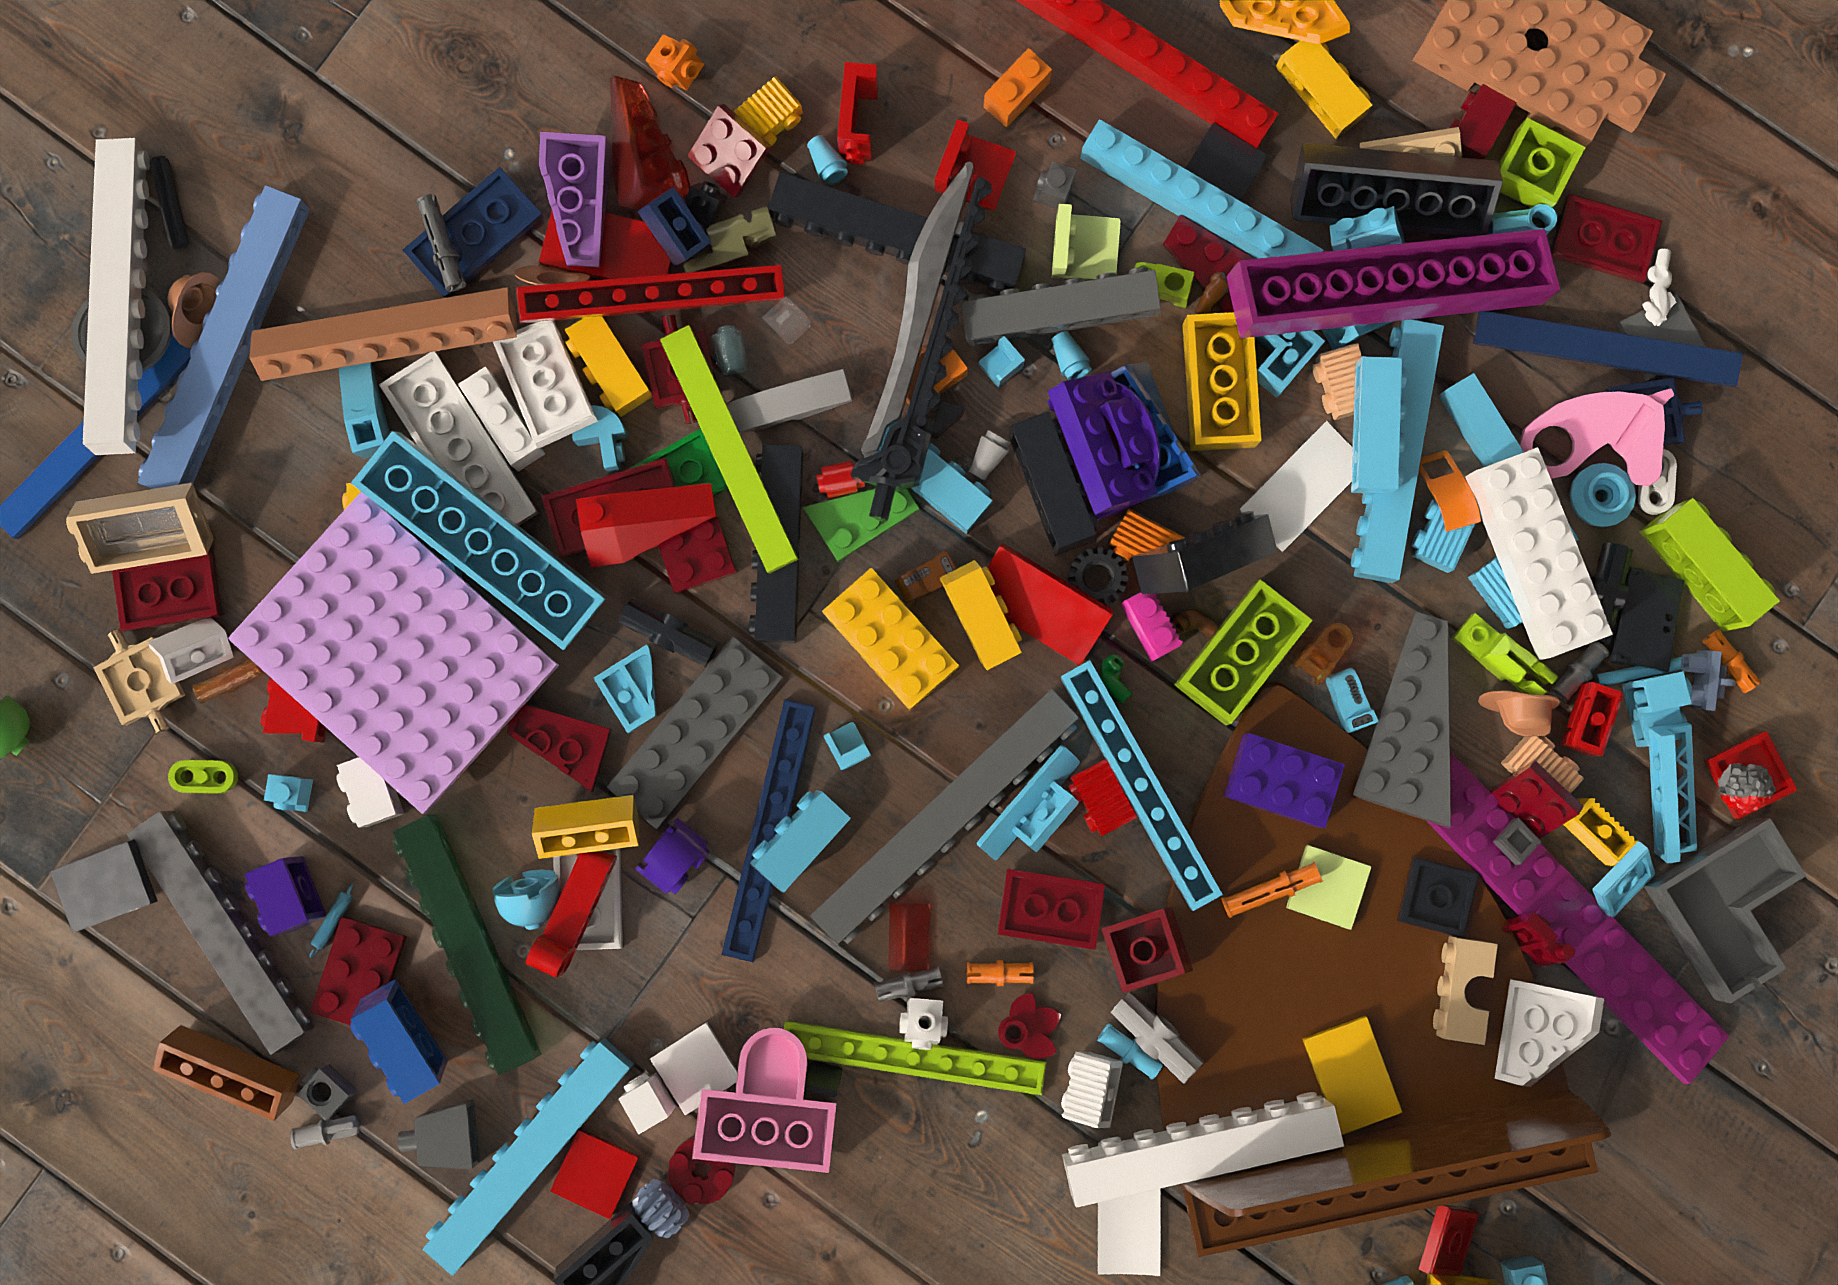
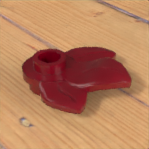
(1034, 1025)

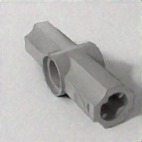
(1157, 1037)

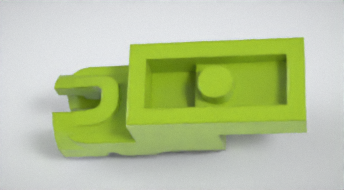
(1502, 656)

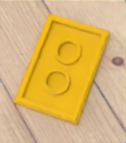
(1352, 1074)

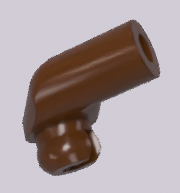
(1213, 293)
(1194, 619)

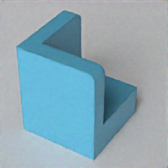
(1002, 362)
(847, 746)

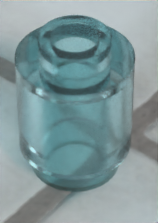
(730, 350)

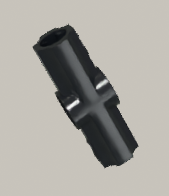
(1610, 581)
(668, 632)

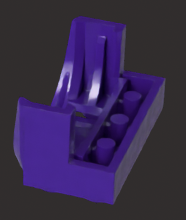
(1105, 479)

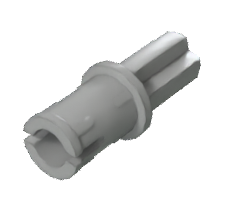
(324, 1131)

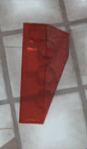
(640, 152)

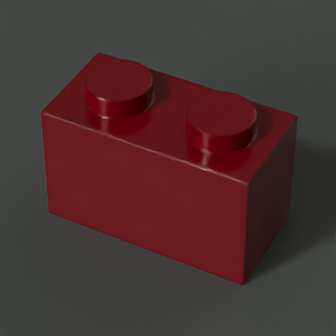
(1482, 121)

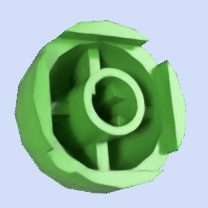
(13, 727)

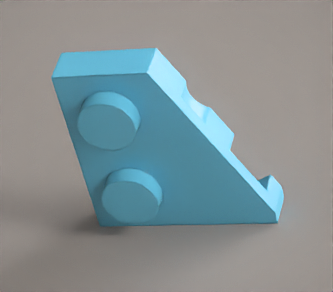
(631, 689)

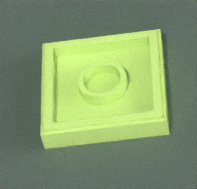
(1339, 893)

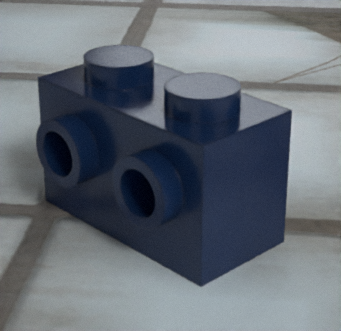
(674, 226)

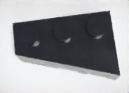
(608, 1254)

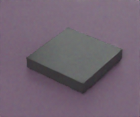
(1676, 328)

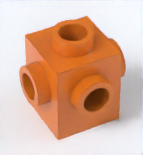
(675, 62)

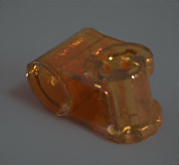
(1323, 654)

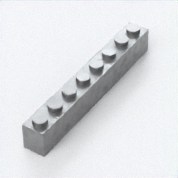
(221, 931)

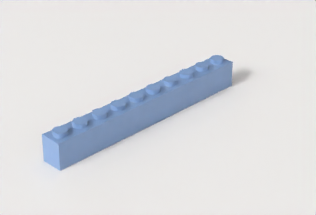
(225, 340)

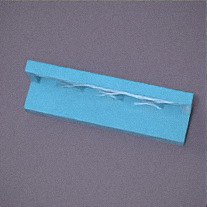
(1666, 789)

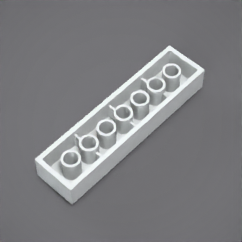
(1201, 1149)

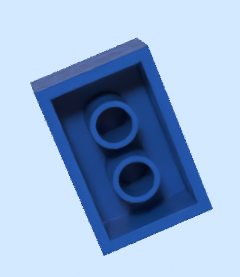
(398, 1042)

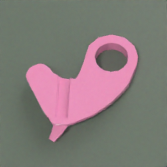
(1624, 420)

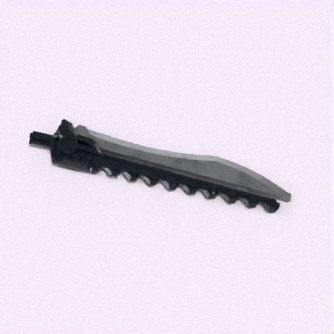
(907, 441)

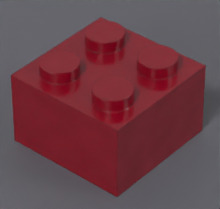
(1147, 949)

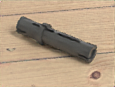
(444, 253)

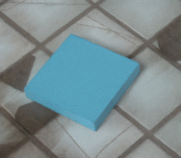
(1624, 880)

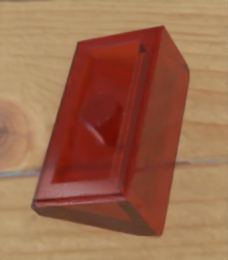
(909, 936)

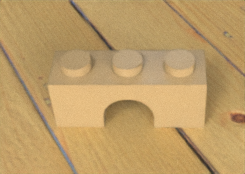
(1463, 961)

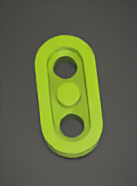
(204, 776)

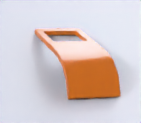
(1451, 494)

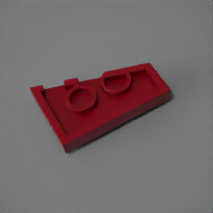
(563, 741)

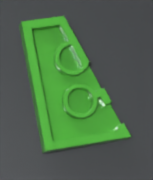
(846, 520)

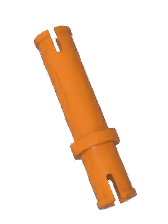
(1271, 890)

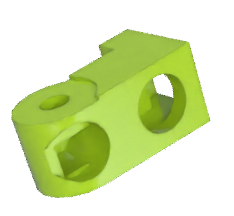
(1172, 282)

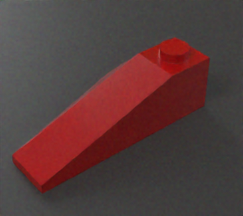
(632, 522)

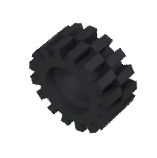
(1107, 560)

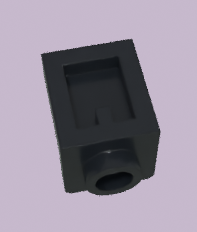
(704, 202)

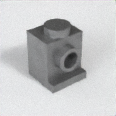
(1054, 185)

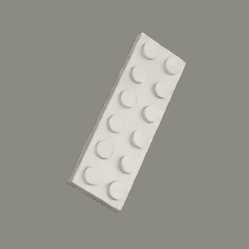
(453, 434)

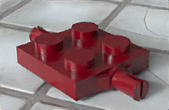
(662, 377)

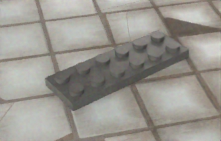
(695, 732)

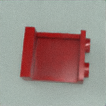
(859, 82)

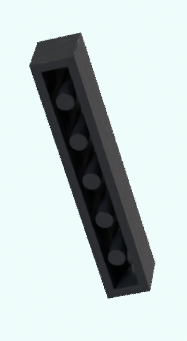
(778, 592)

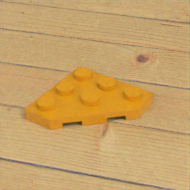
(1295, 19)

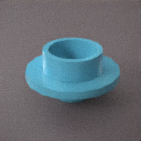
(1616, 490)

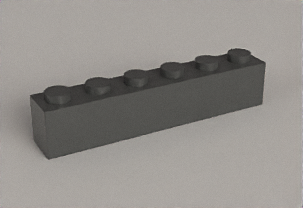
(1061, 307)

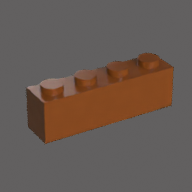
(226, 1072)

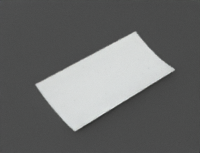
(1304, 485)
(1130, 1234)

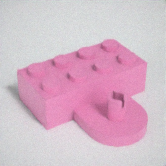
(767, 1115)

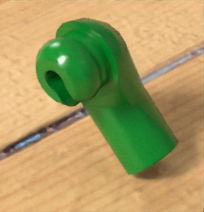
(1111, 677)

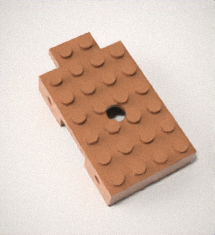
(1569, 86)

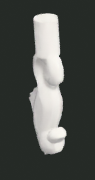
(1660, 299)

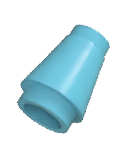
(827, 161)
(1070, 357)

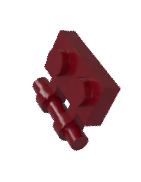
(1538, 939)

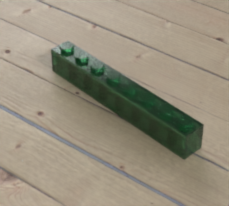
(466, 944)

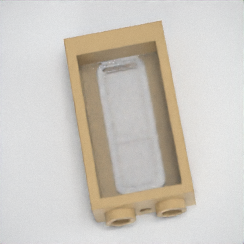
(140, 528)

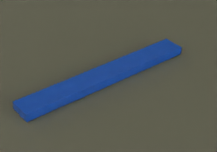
(73, 457)

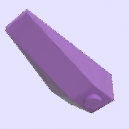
(577, 189)

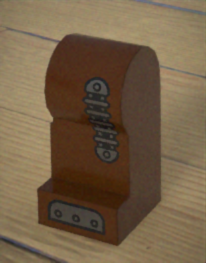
(925, 578)

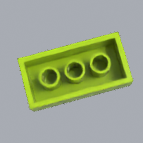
(1710, 565)
(1243, 652)

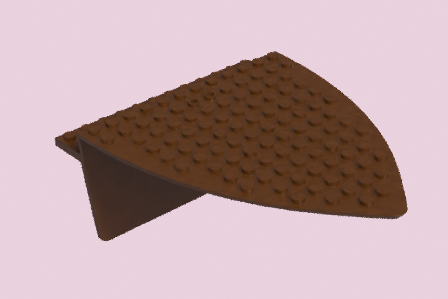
(1287, 975)

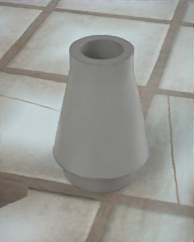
(988, 454)

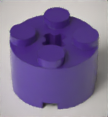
(673, 857)

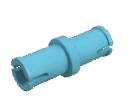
(1129, 1051)

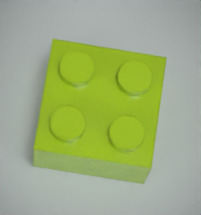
(1538, 164)

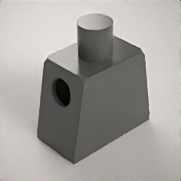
(444, 1137)

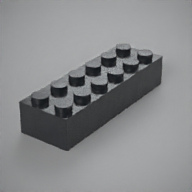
(1425, 189)

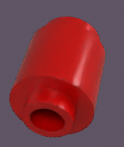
(837, 480)

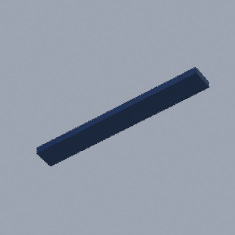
(1608, 348)
(774, 805)

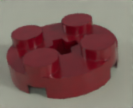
(695, 1188)

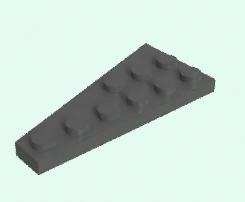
(1411, 743)

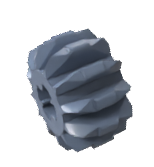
(660, 1208)

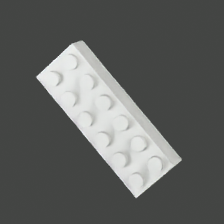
(1538, 554)

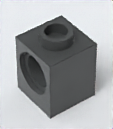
(341, 1091)

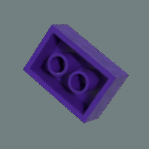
(1284, 780)

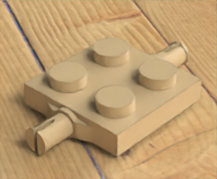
(137, 682)

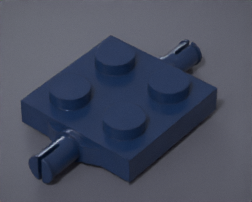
(1673, 409)

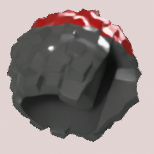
(1745, 787)

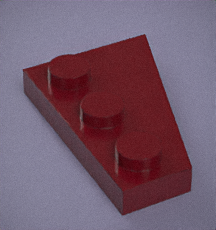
(1203, 254)

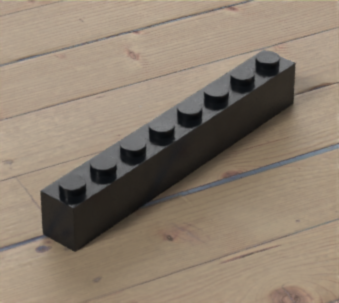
(883, 229)

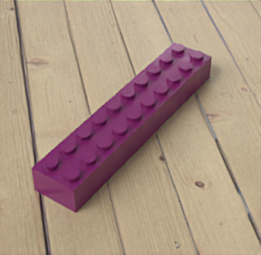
(1391, 283)

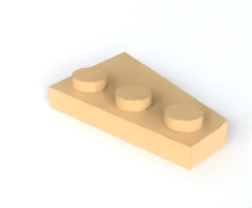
(1439, 142)

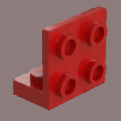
(988, 161)

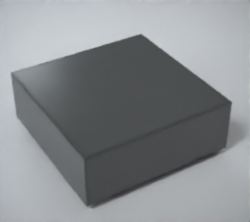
(1517, 841)

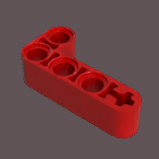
(572, 913)

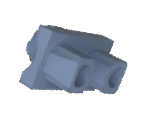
(1708, 678)

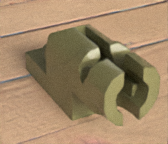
(730, 241)

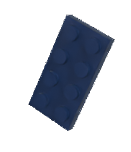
(479, 228)

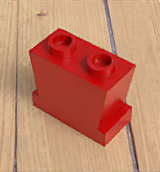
(288, 716)

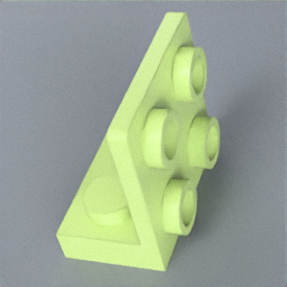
(1084, 245)

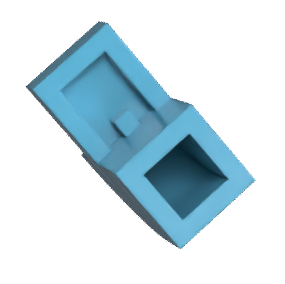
(606, 432)

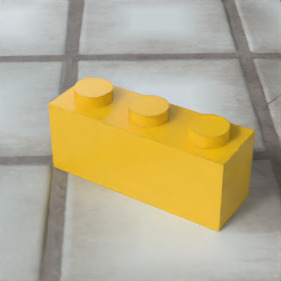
(1324, 86)
(607, 365)
(982, 614)
(585, 826)

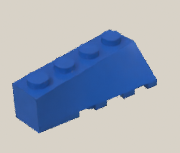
(1175, 466)

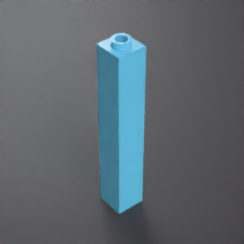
(1480, 423)

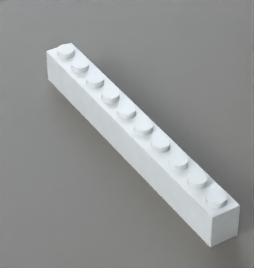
(116, 297)

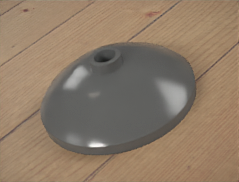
(155, 327)

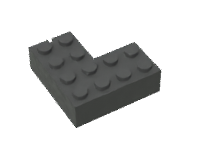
(1711, 900)

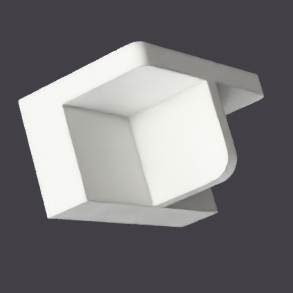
(192, 649)

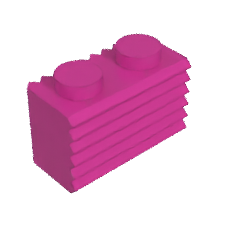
(1151, 625)

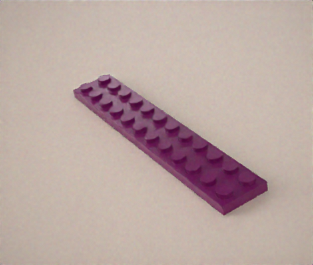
(1605, 952)

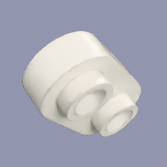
(1663, 488)

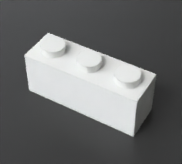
(501, 418)

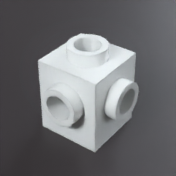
(927, 1011)

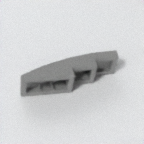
(791, 401)

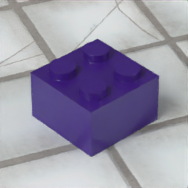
(284, 895)

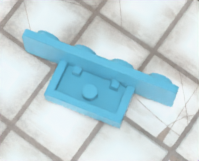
(1036, 809)

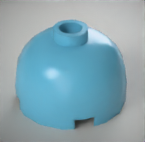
(528, 900)

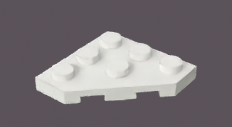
(1543, 1030)

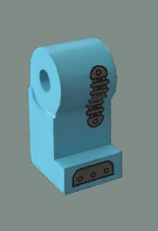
(1350, 700)

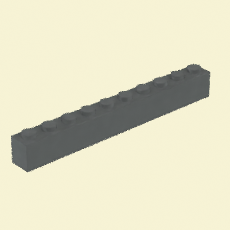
(944, 816)

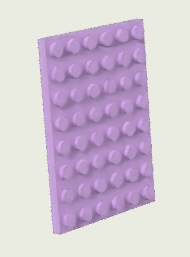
(393, 652)

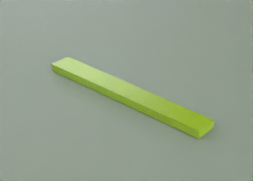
(729, 449)
(939, 1063)

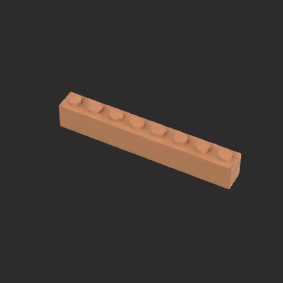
(383, 334)

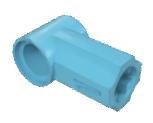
(1522, 220)

